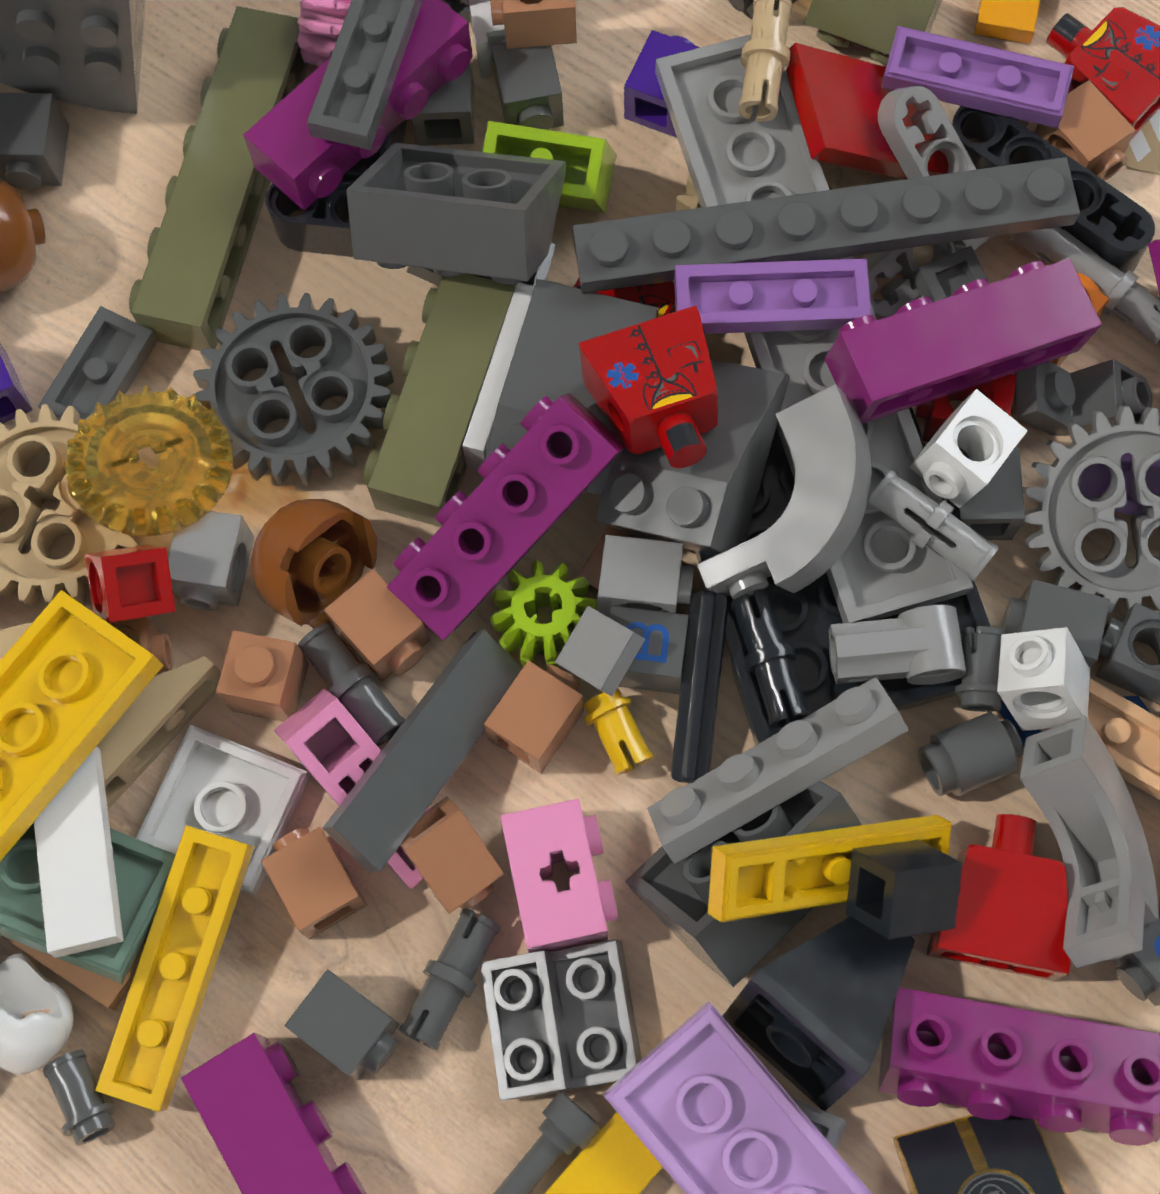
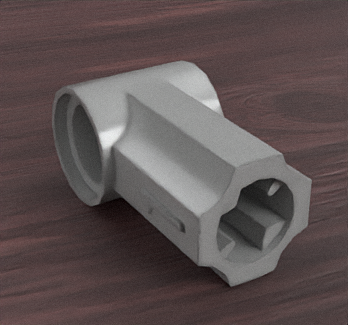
(915, 646)

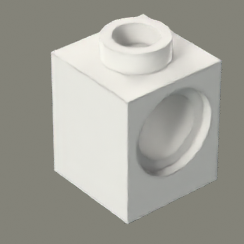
(980, 431)
(1043, 678)

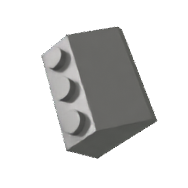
(456, 211)
(681, 890)

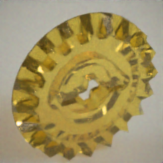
(157, 500)

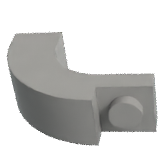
(824, 508)
(1098, 838)

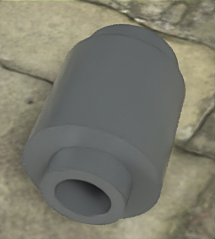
(971, 755)

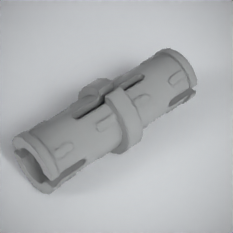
(933, 524)

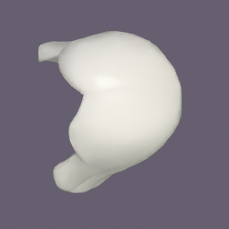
(37, 1038)

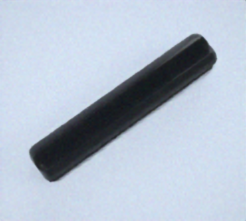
(699, 686)

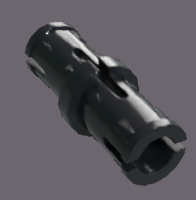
(770, 658)

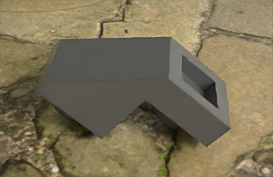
(1054, 397)

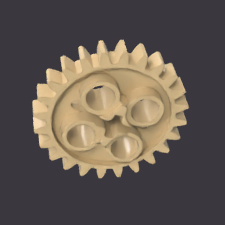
(37, 569)

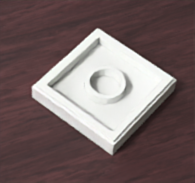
(227, 793)

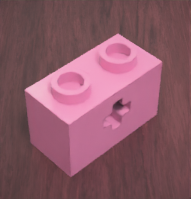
(535, 842)

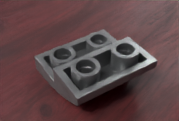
(560, 1019)

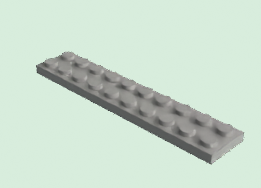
(756, 160)

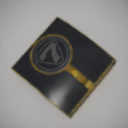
(978, 1158)

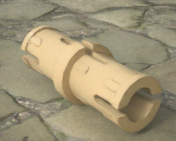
(765, 59)

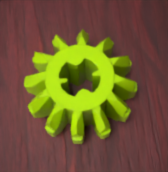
(520, 605)

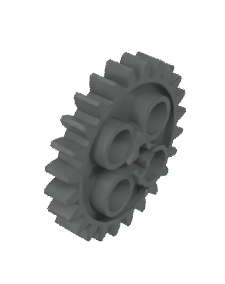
(345, 368)

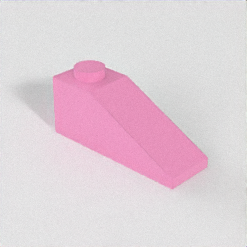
(337, 756)

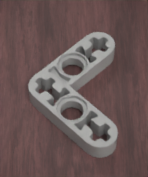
(932, 120)

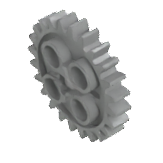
(1068, 515)

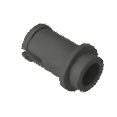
(981, 661)
(75, 1092)

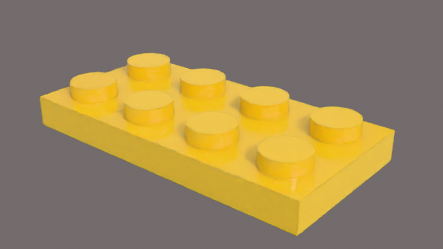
(57, 702)

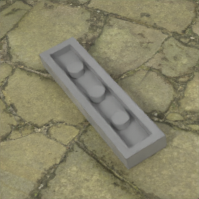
(776, 769)

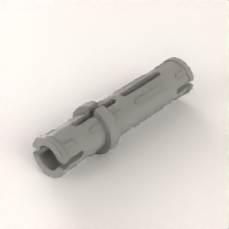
(1127, 297)

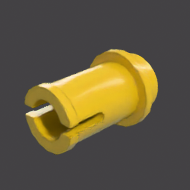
(615, 728)

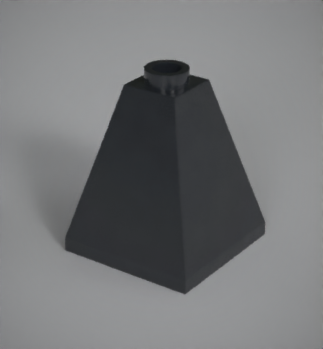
(823, 1008)

